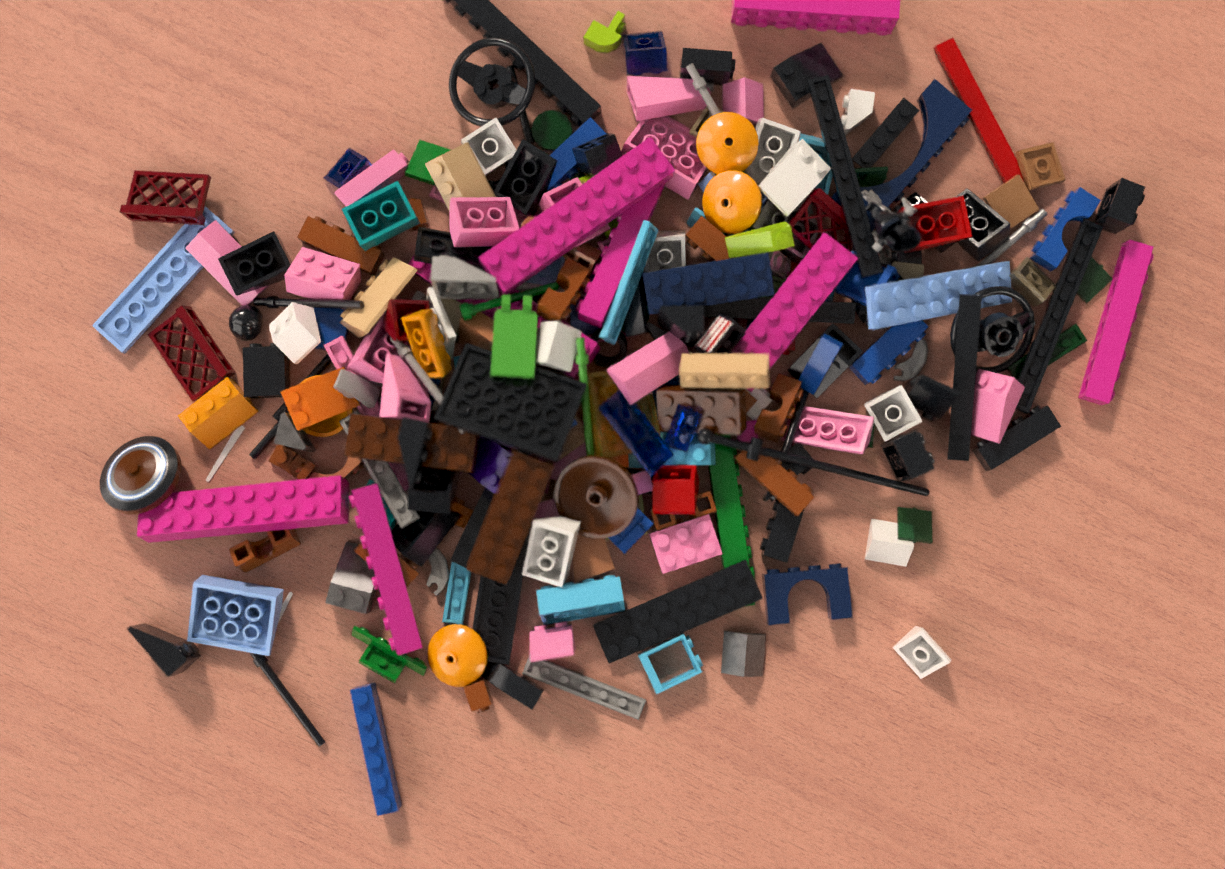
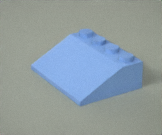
(234, 614)

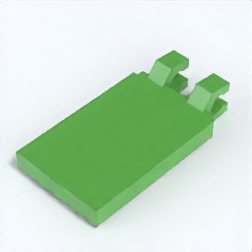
(514, 340)

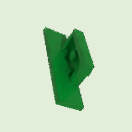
(382, 659)

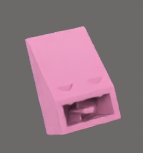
(403, 392)

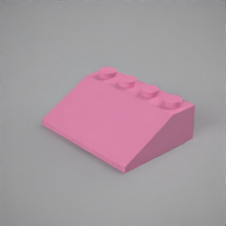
(677, 147)

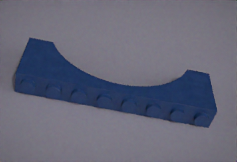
(941, 116)

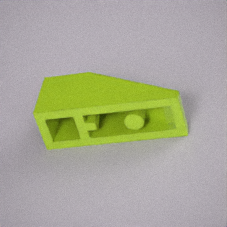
(760, 240)

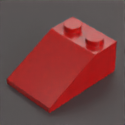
(940, 222)

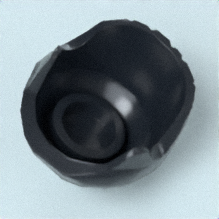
(246, 322)

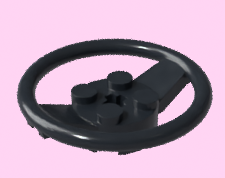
(484, 78)
(1011, 329)

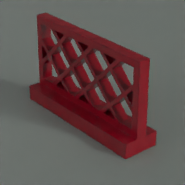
(829, 208)
(161, 212)
(202, 340)

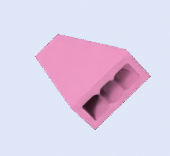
(662, 96)
(377, 176)

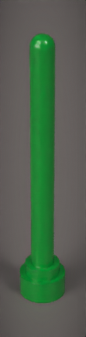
(469, 310)

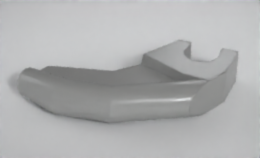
(913, 366)
(439, 571)

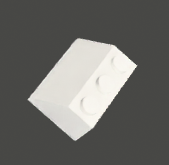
(551, 549)

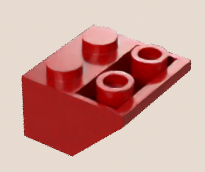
(675, 489)

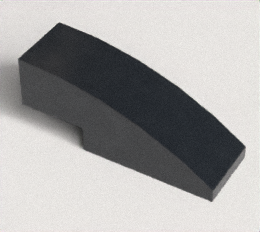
(513, 684)

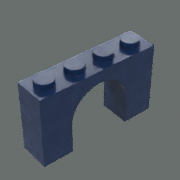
(832, 579)

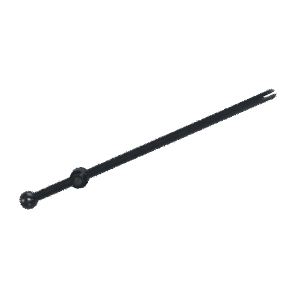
(755, 449)

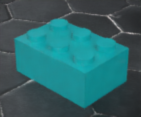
(380, 216)

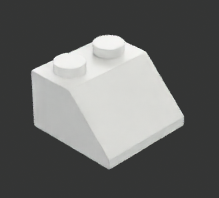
(490, 146)
(295, 331)
(893, 412)

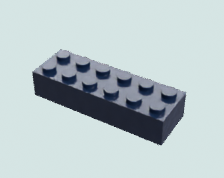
(710, 282)

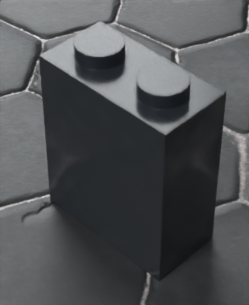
(712, 65)
(265, 371)

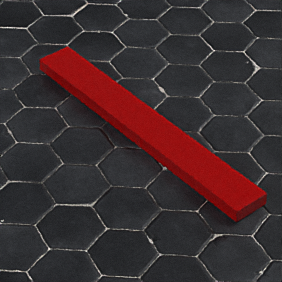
(981, 114)

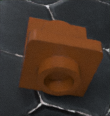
(300, 468)

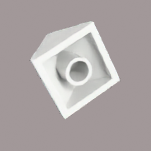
(556, 345)
(884, 545)
(921, 652)

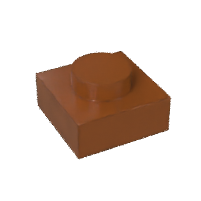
(282, 456)

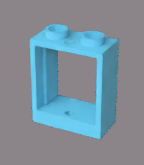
(695, 660)

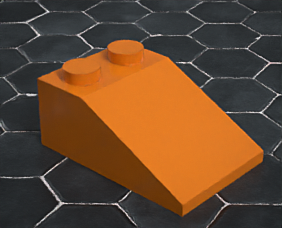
(316, 400)

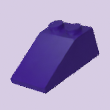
(490, 463)

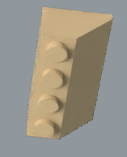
(459, 175)
(381, 288)
(725, 371)

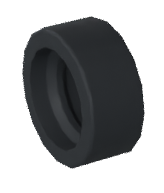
(607, 362)

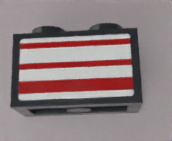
(720, 337)

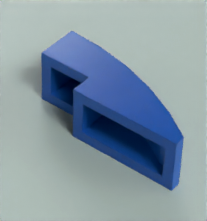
(819, 363)

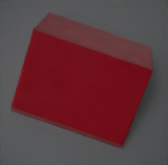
(399, 308)

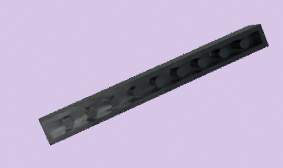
(548, 75)

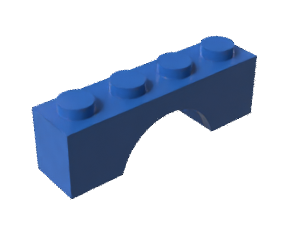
(1051, 249)

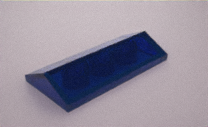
(636, 432)

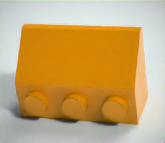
(427, 342)
(218, 413)

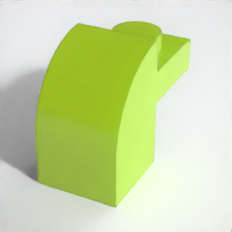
(605, 39)

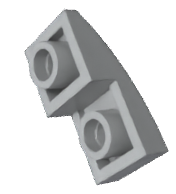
(357, 387)

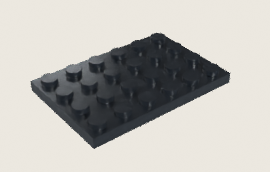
(508, 410)

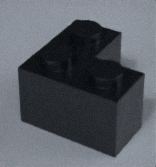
(597, 154)

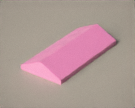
(208, 247)
(648, 367)
(833, 430)

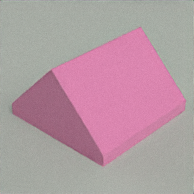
(744, 98)

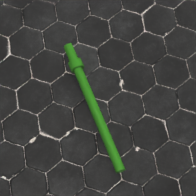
(582, 361)

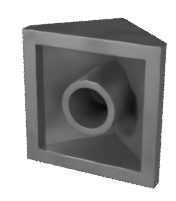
(289, 436)
(743, 654)

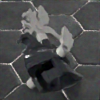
(891, 227)

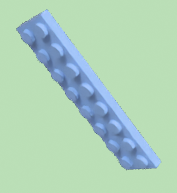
(153, 288)
(933, 294)

